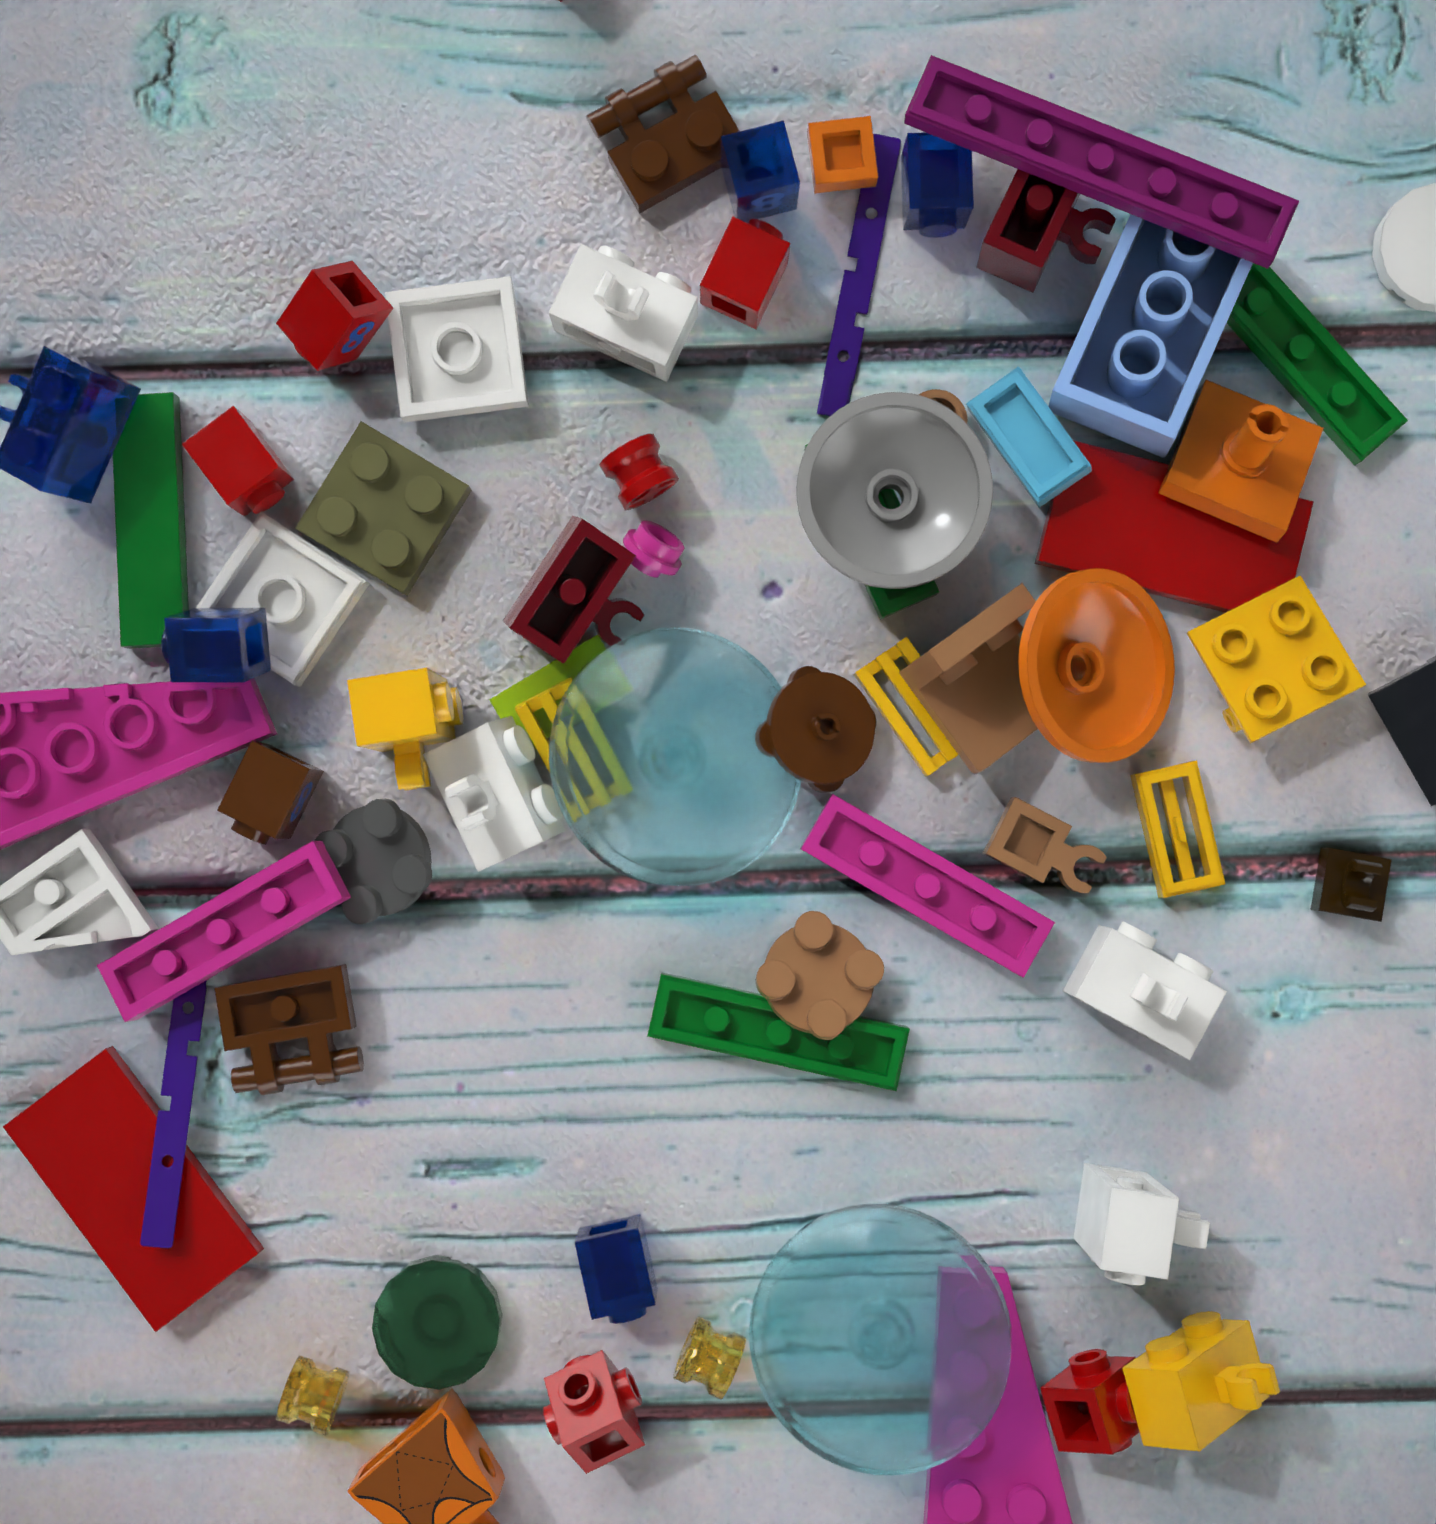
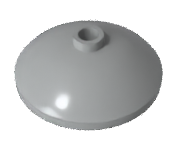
(901, 446)

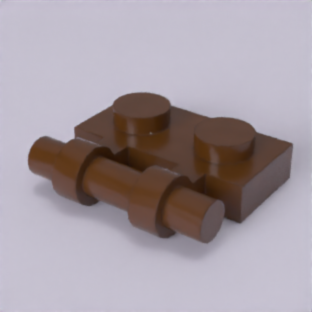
(674, 151)
(283, 1010)

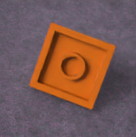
(1241, 461)

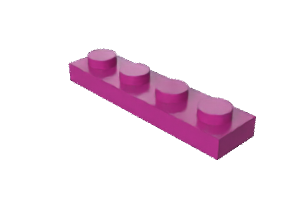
(927, 885)
(223, 931)

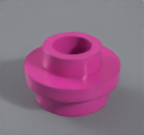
(655, 549)

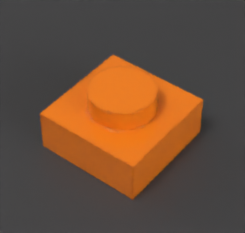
(842, 154)

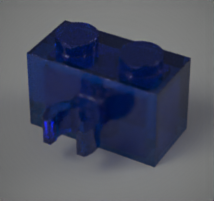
(65, 425)

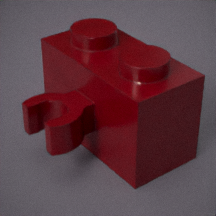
(1029, 226)
(573, 591)

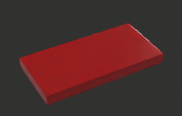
(1168, 548)
(95, 1156)

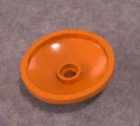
(1096, 665)

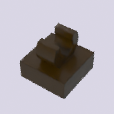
(1351, 884)

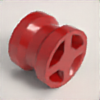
(638, 471)

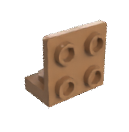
(974, 683)

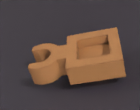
(1035, 843)

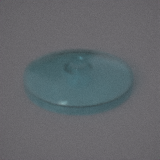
(664, 759)
(881, 1339)

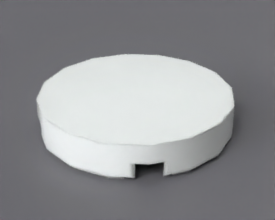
(1407, 248)

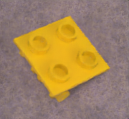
(1275, 660)

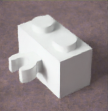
(625, 310)
(495, 791)
(1144, 989)
(1131, 1223)

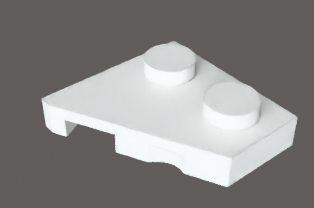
(70, 900)

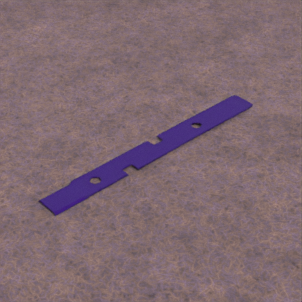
(858, 284)
(173, 1125)

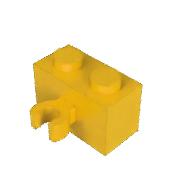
(404, 715)
(1197, 1382)

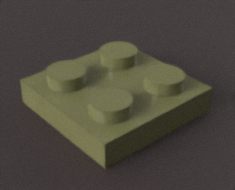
(383, 508)

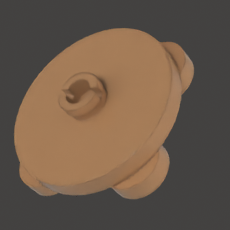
(819, 976)

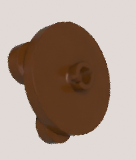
(818, 728)

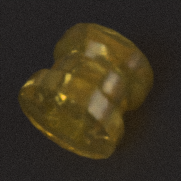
(709, 1358)
(312, 1395)

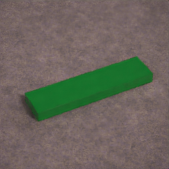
(1312, 365)
(150, 520)
(747, 1027)

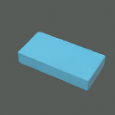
(1029, 437)

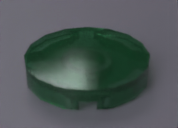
(437, 1322)

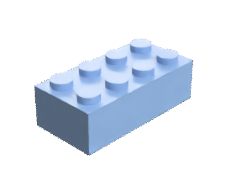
(1148, 336)

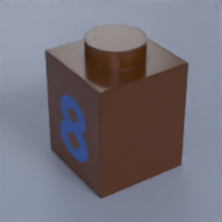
(269, 793)

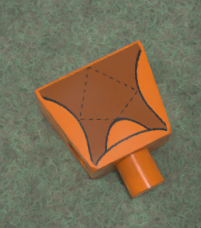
(432, 1471)

